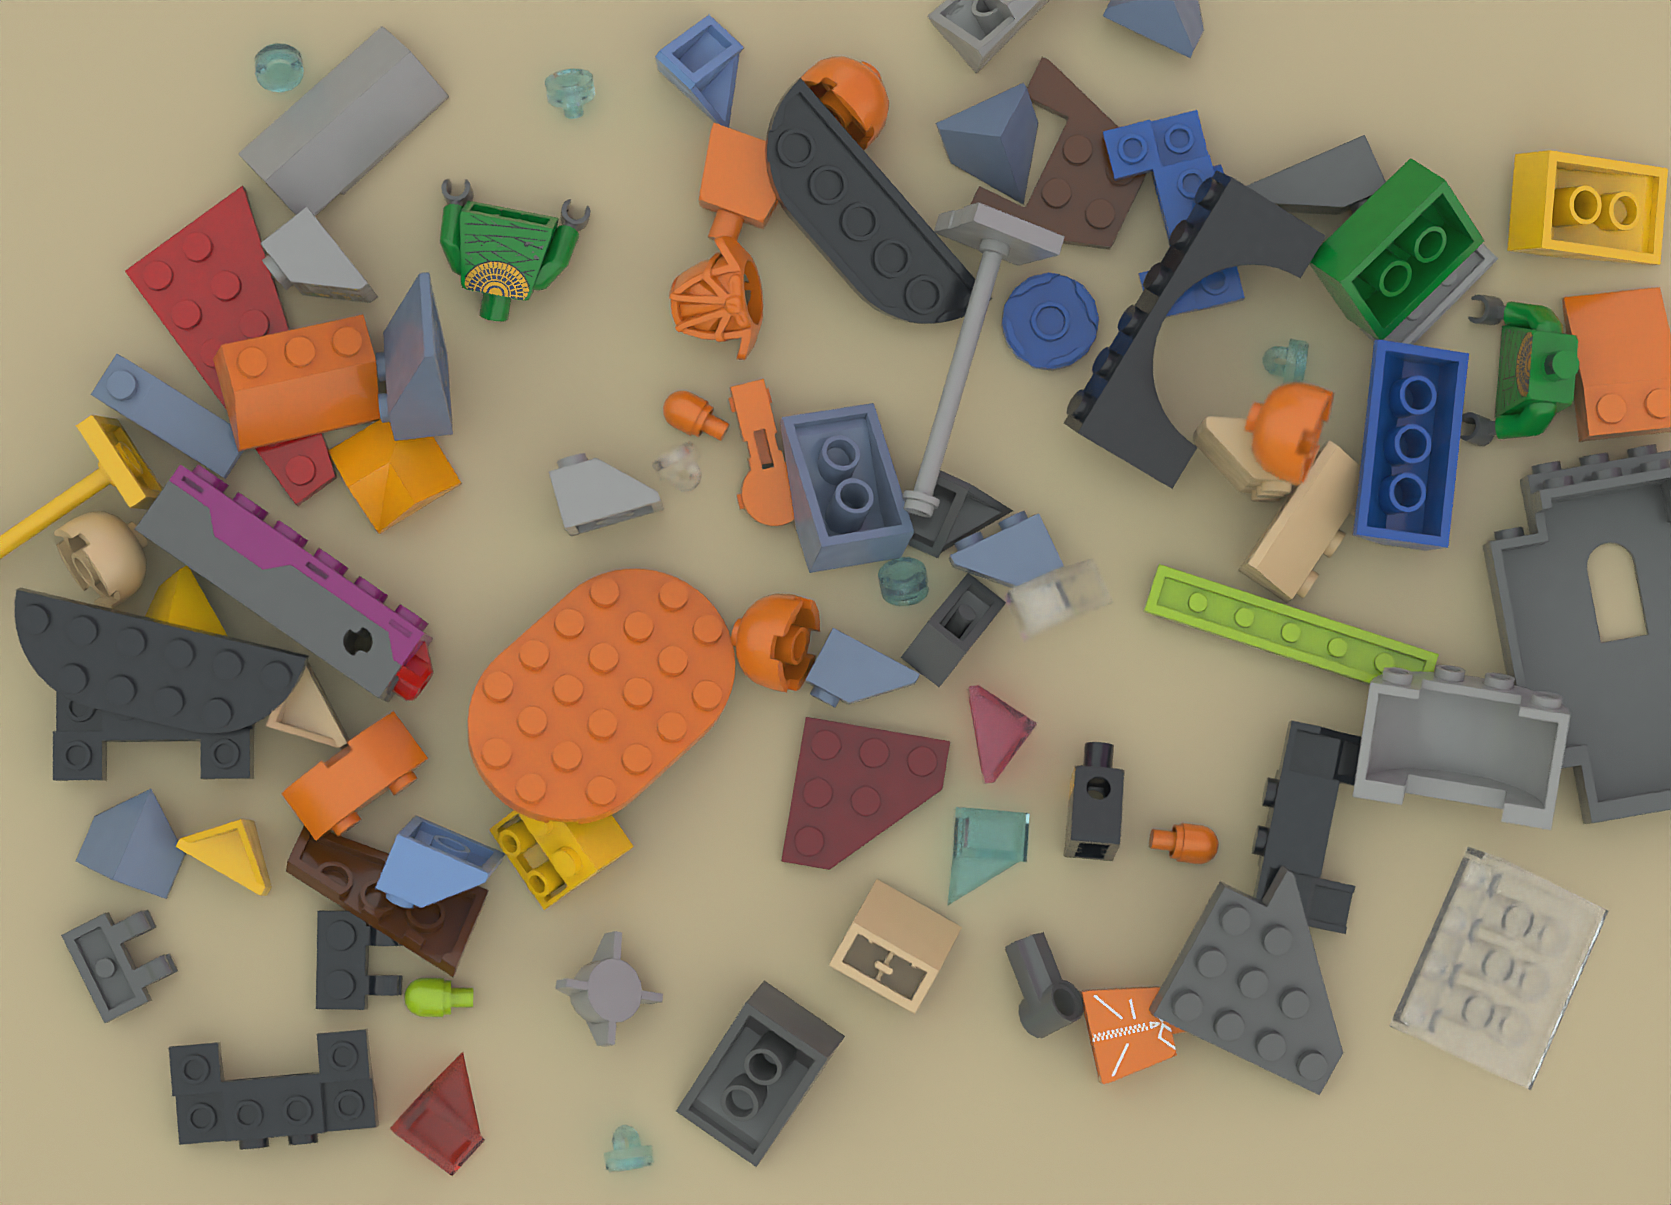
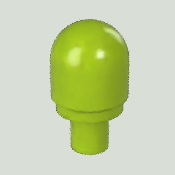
(435, 997)

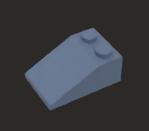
(415, 368)
(844, 488)

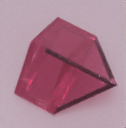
(997, 731)

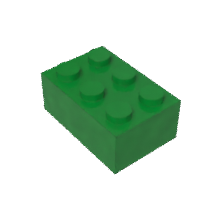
(1396, 249)

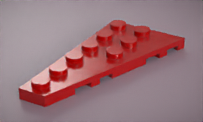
(216, 292)

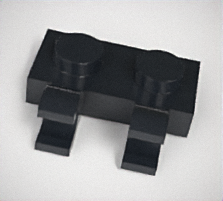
(343, 962)

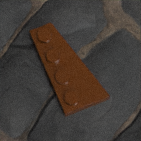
(349, 877)

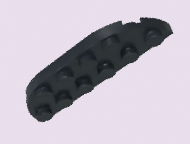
(859, 216)
(152, 665)

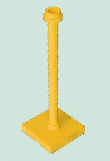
(118, 465)

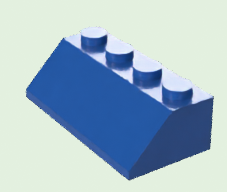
(1410, 445)

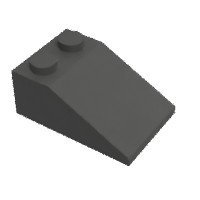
(760, 1073)

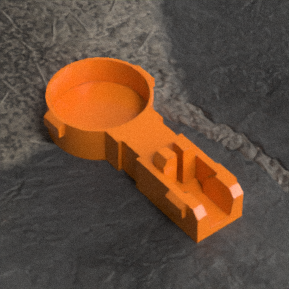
(763, 491)

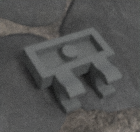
(108, 967)

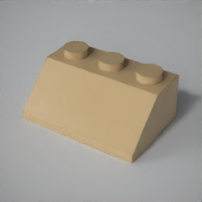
(1230, 451)
(1306, 526)

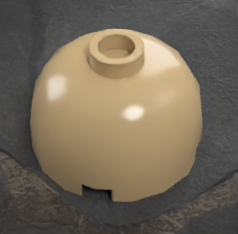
(105, 555)

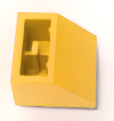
(559, 855)

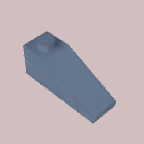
(168, 415)

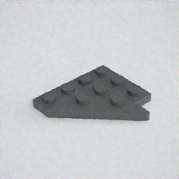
(1255, 984)

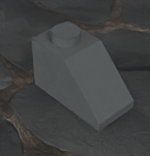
(953, 630)

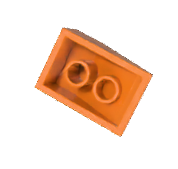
(1622, 363)

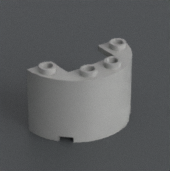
(1463, 742)

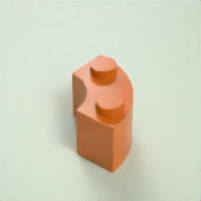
(355, 776)

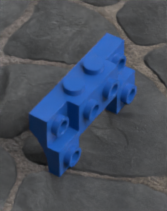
(1179, 164)

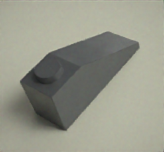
(1327, 182)

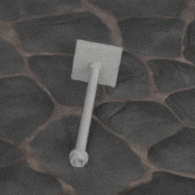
(998, 239)

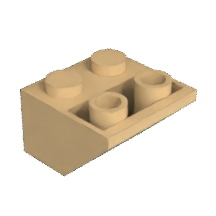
(895, 946)

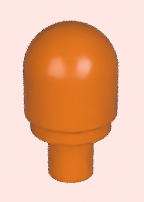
(693, 415)
(1186, 843)

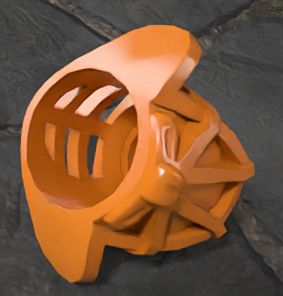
(711, 297)

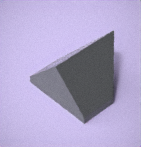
(960, 514)

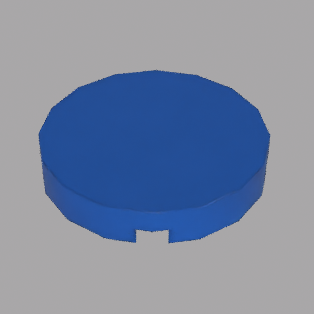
(1039, 332)

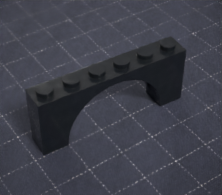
(1223, 231)

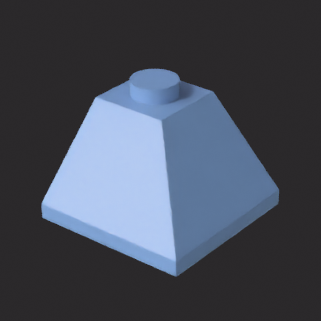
(434, 864)

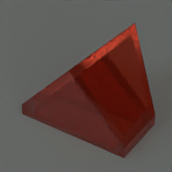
(443, 1120)

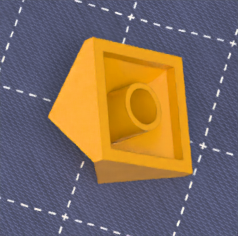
(392, 476)

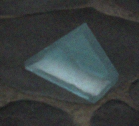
(984, 846)

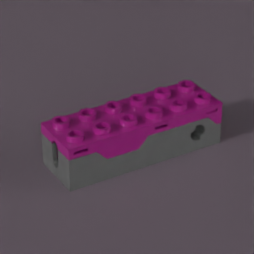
(288, 585)

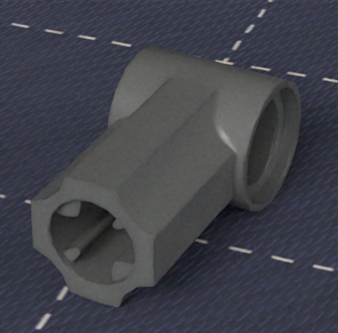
(1048, 999)

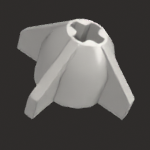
(606, 990)

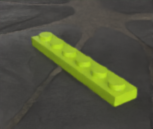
(1279, 628)

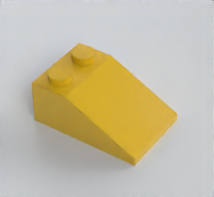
(1587, 208)

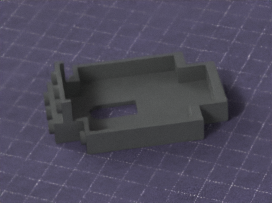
(1551, 632)

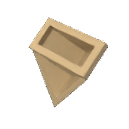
(309, 714)

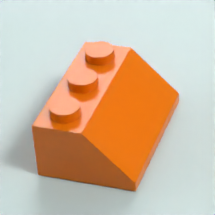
(299, 382)

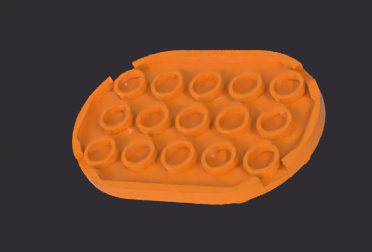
(600, 696)

